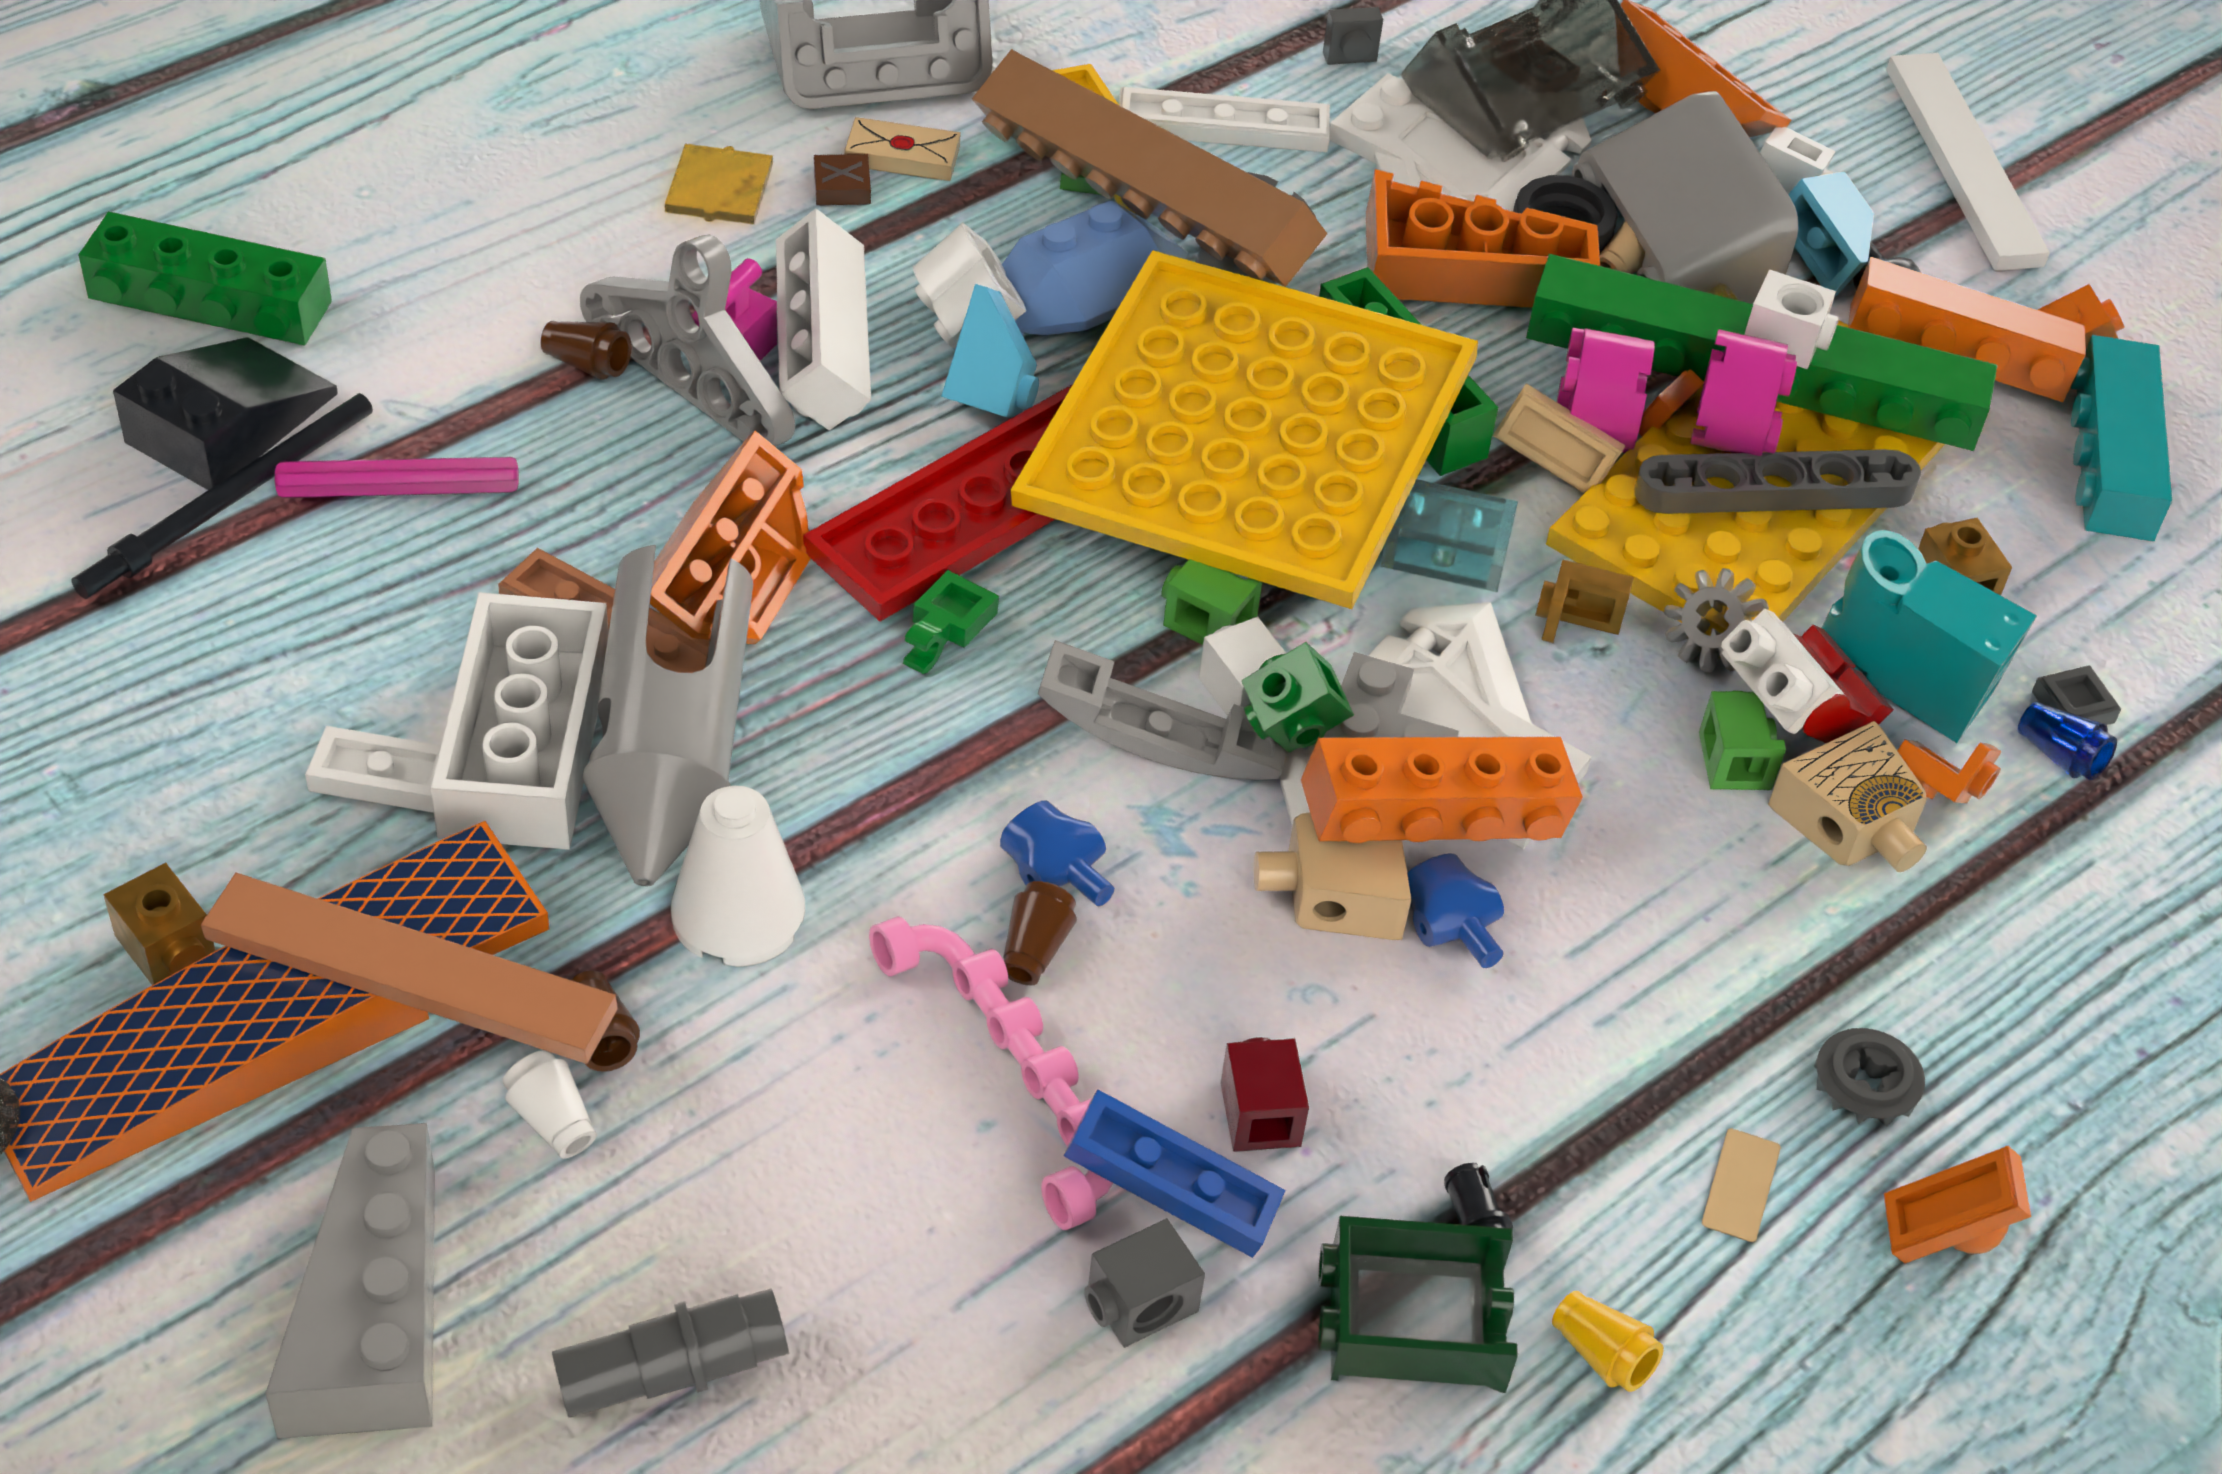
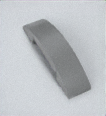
(1154, 725)

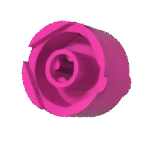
(1607, 382)
(1743, 393)

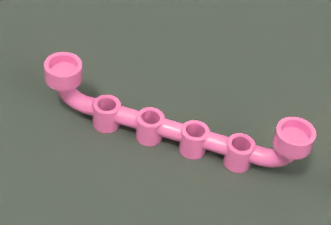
(1047, 1075)

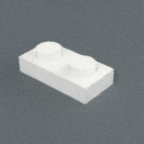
(373, 768)

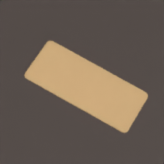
(1741, 1185)

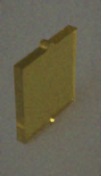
(719, 184)

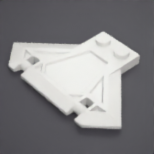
(1418, 146)
(1462, 688)

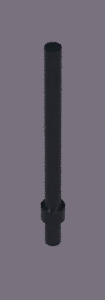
(135, 553)

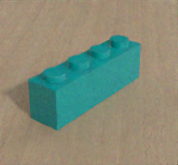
(2121, 439)

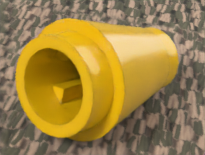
(1609, 1341)

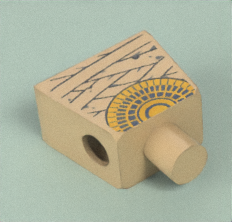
(1854, 799)

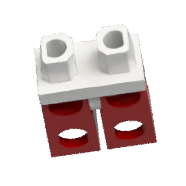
(1803, 678)

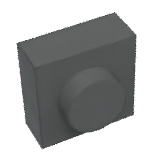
(1352, 35)

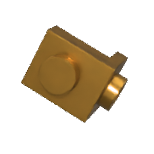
(1584, 598)

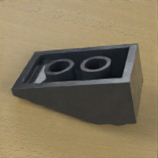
(216, 407)

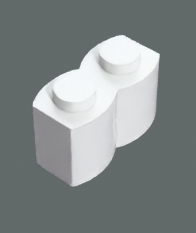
(949, 278)

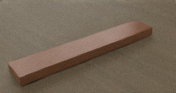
(410, 967)

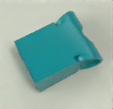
(1925, 632)

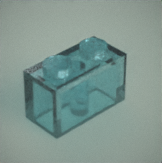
(1451, 535)

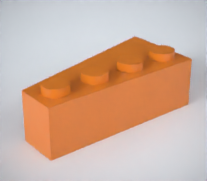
(1465, 249)

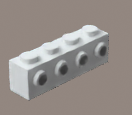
(822, 321)

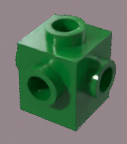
(1295, 698)

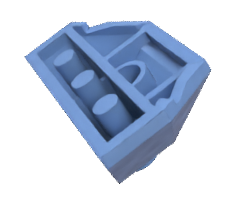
(1082, 267)

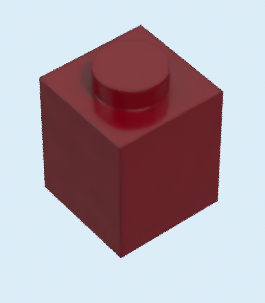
(1264, 1094)

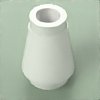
(549, 1101)

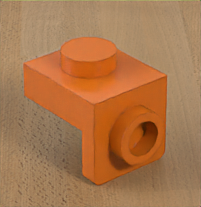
(2086, 309)
(1942, 776)

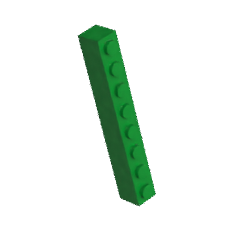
(1856, 379)

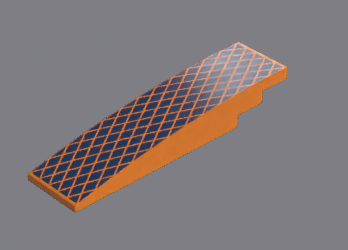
(248, 1023)

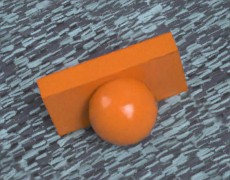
(1958, 1207)

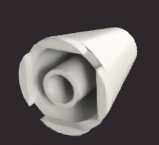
(737, 882)

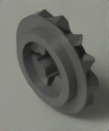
(1880, 1057)

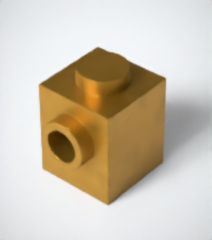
(1968, 550)
(158, 923)

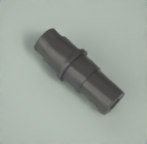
(671, 1352)

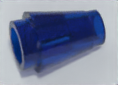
(2069, 740)

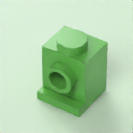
(1207, 599)
(1740, 742)

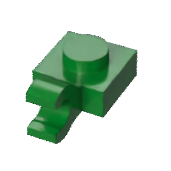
(947, 611)

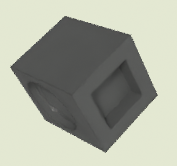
(1144, 1283)

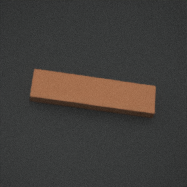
(552, 578)

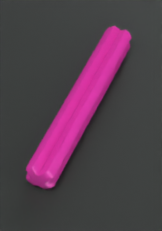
(396, 477)

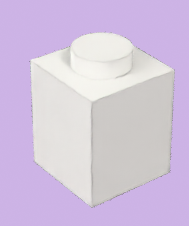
(1232, 656)

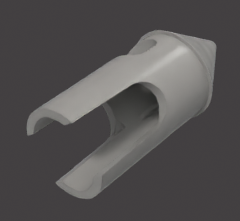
(663, 729)

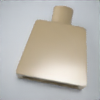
(1339, 883)

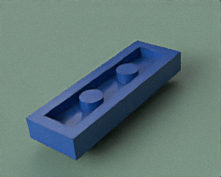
(1175, 1173)

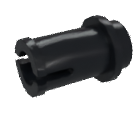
(1474, 1197)

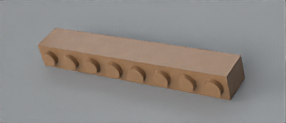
(1150, 169)

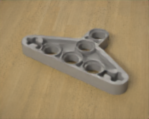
(713, 348)

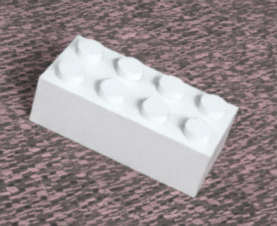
(522, 720)

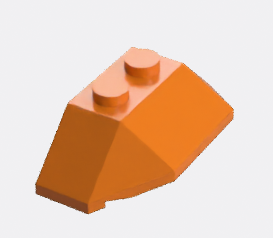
(1690, 70)
(743, 514)

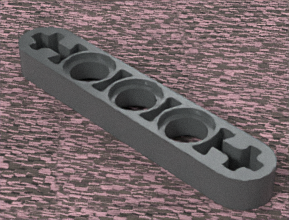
(1873, 480)

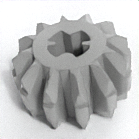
(1698, 604)

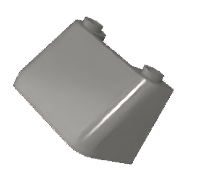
(879, 56)
(1697, 197)

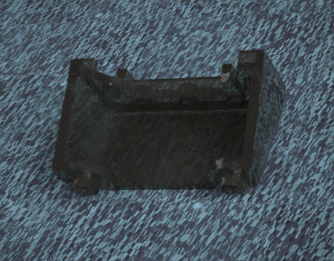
(1531, 73)

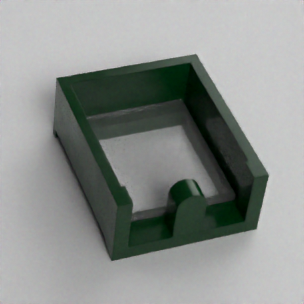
(1417, 1302)

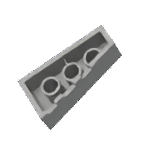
(365, 1308)

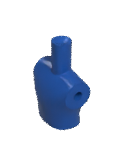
(1057, 850)
(1455, 905)

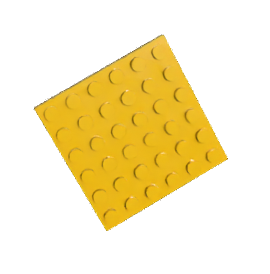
(1247, 427)

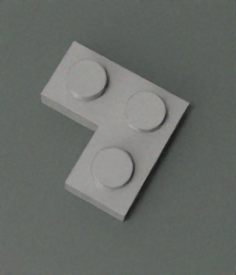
(1376, 697)

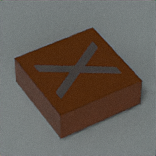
(842, 179)

